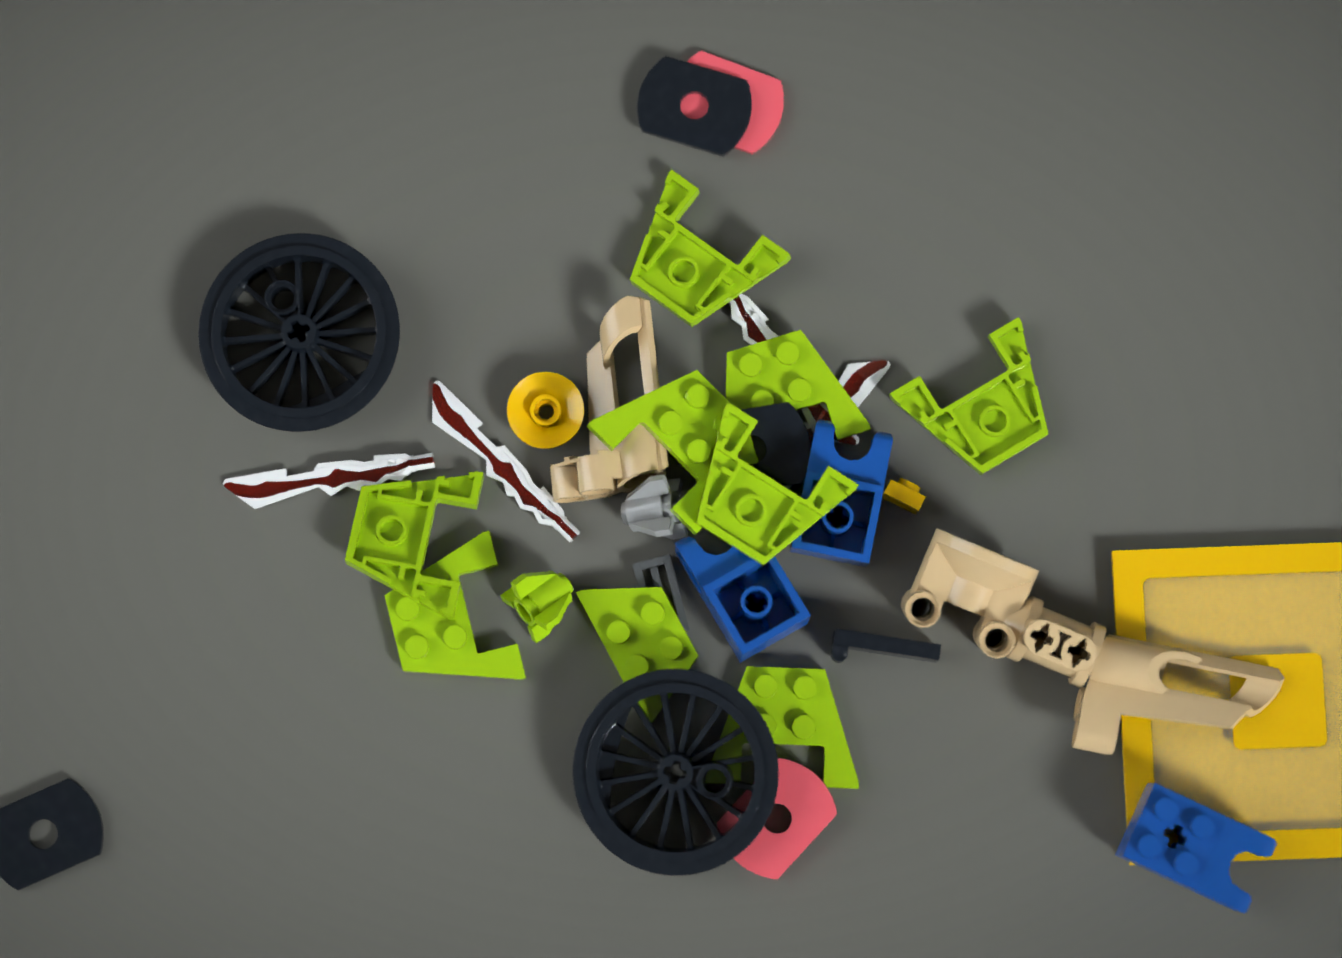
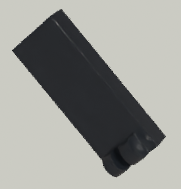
(883, 645)

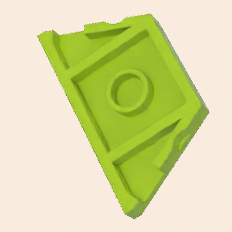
(639, 633)

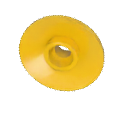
(539, 391)

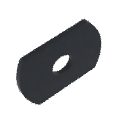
(718, 129)
(785, 442)
(78, 830)

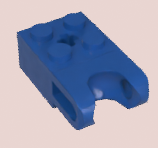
(861, 508)
(727, 585)
(1204, 845)

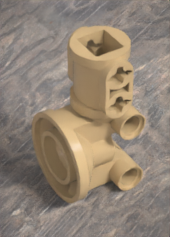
(999, 593)

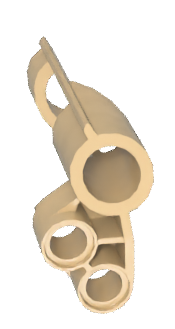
(639, 454)
(1130, 683)

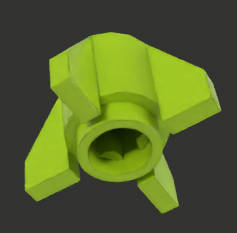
(539, 600)

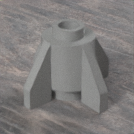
(649, 508)

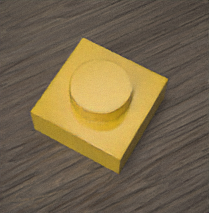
(904, 494)

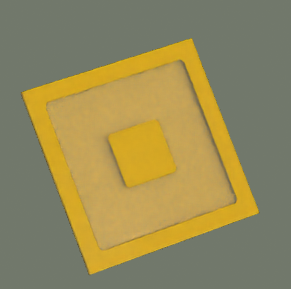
(1258, 608)

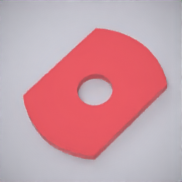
(765, 95)
(810, 811)

